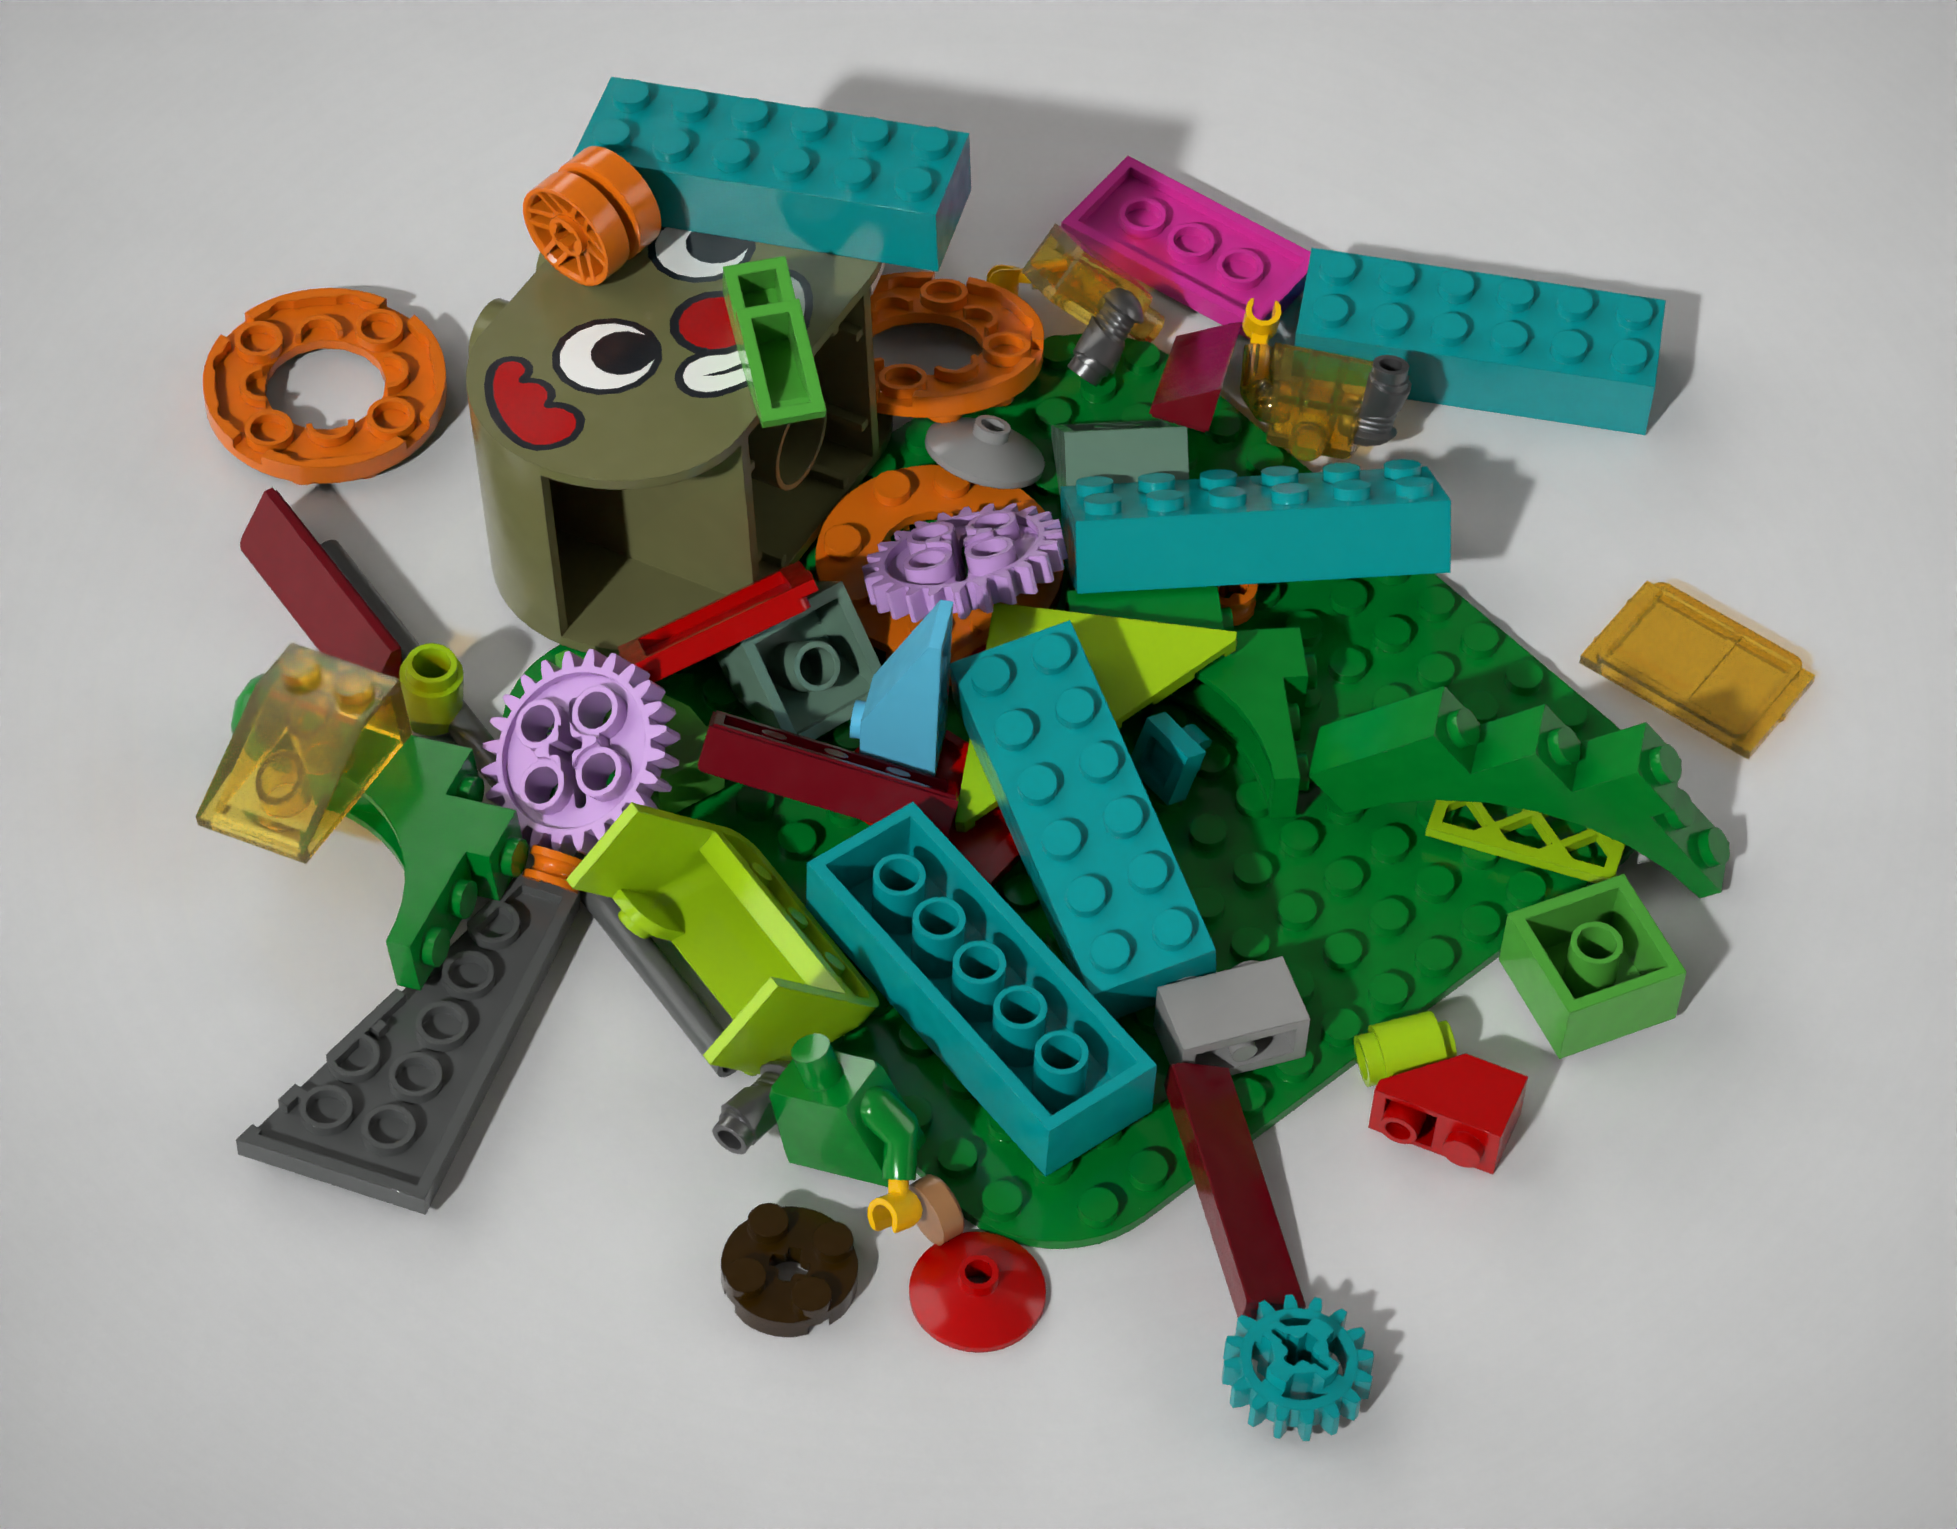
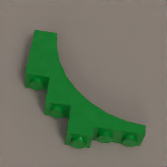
(1525, 761)

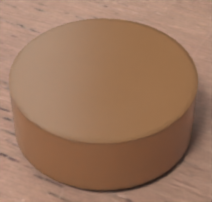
(941, 1212)

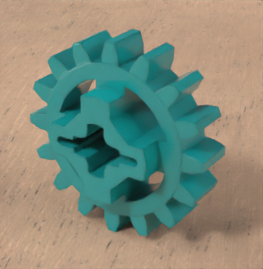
(1299, 1374)

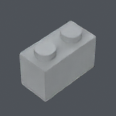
(1233, 1017)

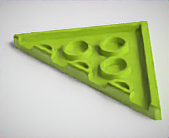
(1129, 657)

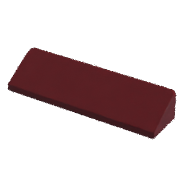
(1195, 376)
(316, 588)
(821, 772)
(1231, 1187)

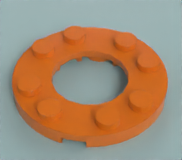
(995, 317)
(325, 319)
(892, 503)

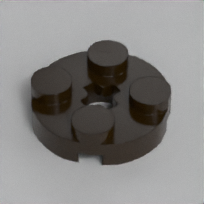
(794, 1235)

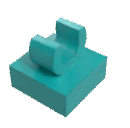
(1169, 756)

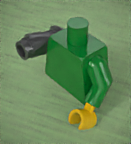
(834, 1118)

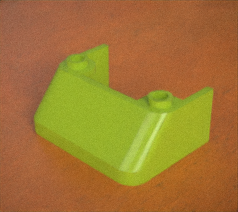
(733, 927)

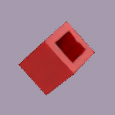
(1452, 1109)

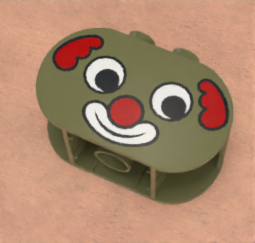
(628, 445)

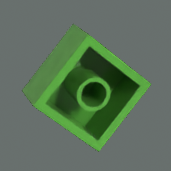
(1592, 966)

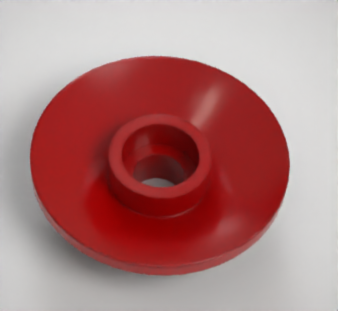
(971, 1313)

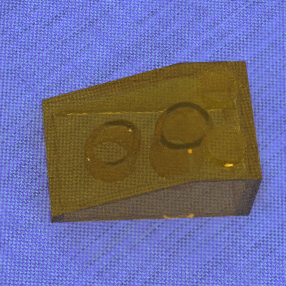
(304, 752)

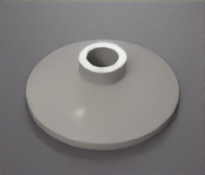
(985, 452)

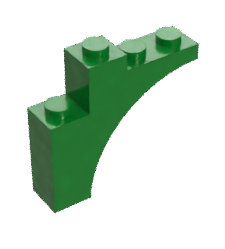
(1247, 696)
(447, 843)

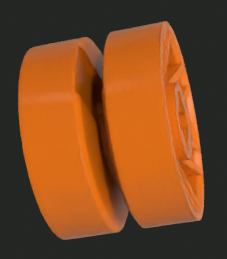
(592, 215)

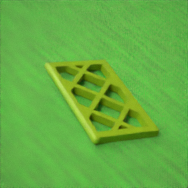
(1552, 857)

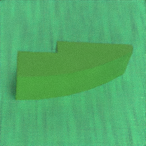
(772, 342)

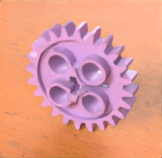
(1003, 552)
(580, 750)

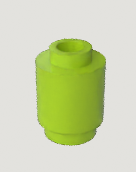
(432, 688)
(1402, 1046)

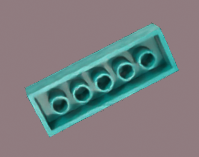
(789, 172)
(1490, 338)
(1255, 527)
(1081, 818)
(980, 988)

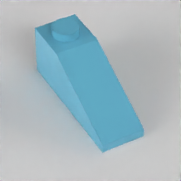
(909, 698)

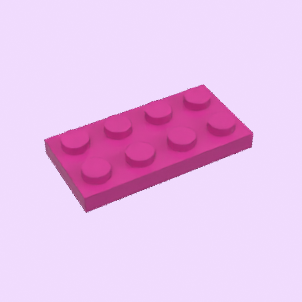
(1188, 245)

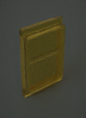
(1699, 667)

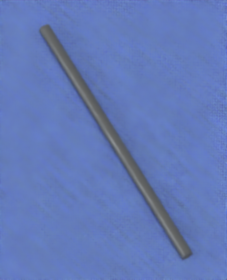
(641, 953)

